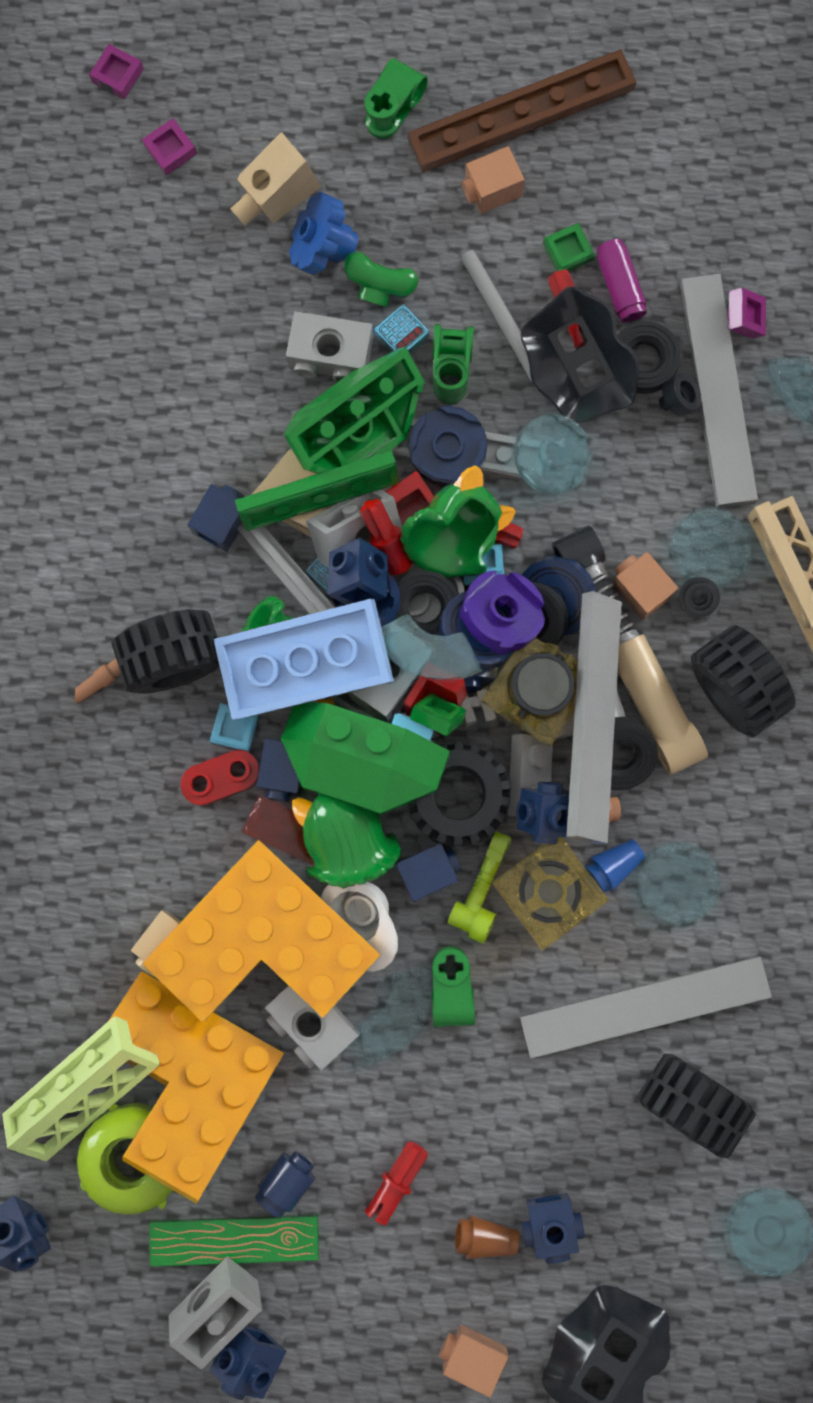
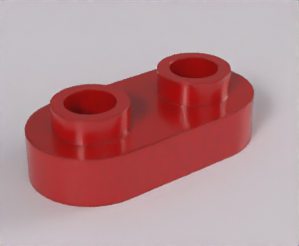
(220, 778)

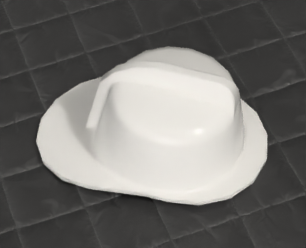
(368, 914)

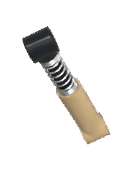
(676, 737)

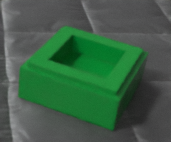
(569, 248)
(438, 714)

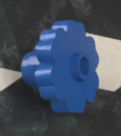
(321, 235)

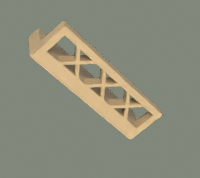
(783, 559)

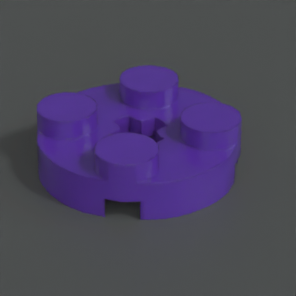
(494, 630)

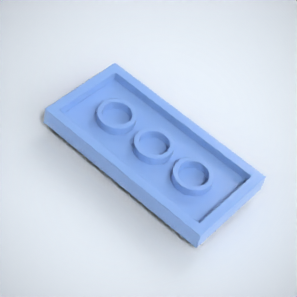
(303, 659)

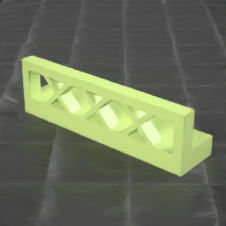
(67, 1091)

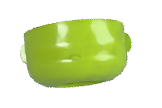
(98, 1170)

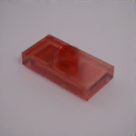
(277, 828)

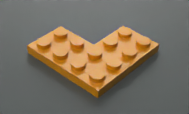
(255, 917)
(210, 1082)

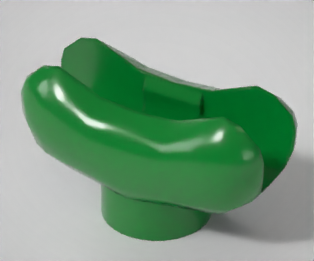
(378, 281)

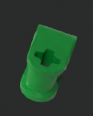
(393, 98)
(451, 357)
(452, 995)

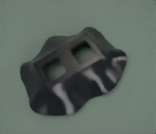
(555, 370)
(581, 1343)

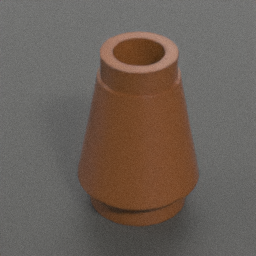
(485, 1239)

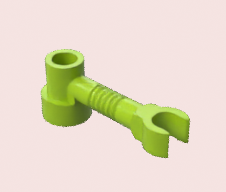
(471, 916)

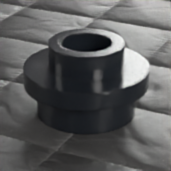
(702, 609)

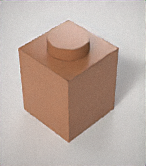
(493, 180)
(643, 584)
(473, 1359)

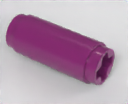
(621, 280)

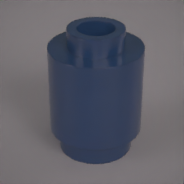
(285, 1183)

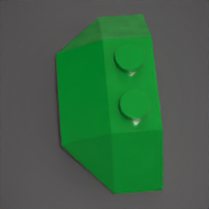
(357, 415)
(360, 757)

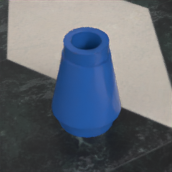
(614, 864)

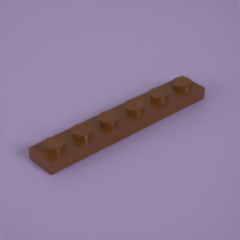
(521, 110)

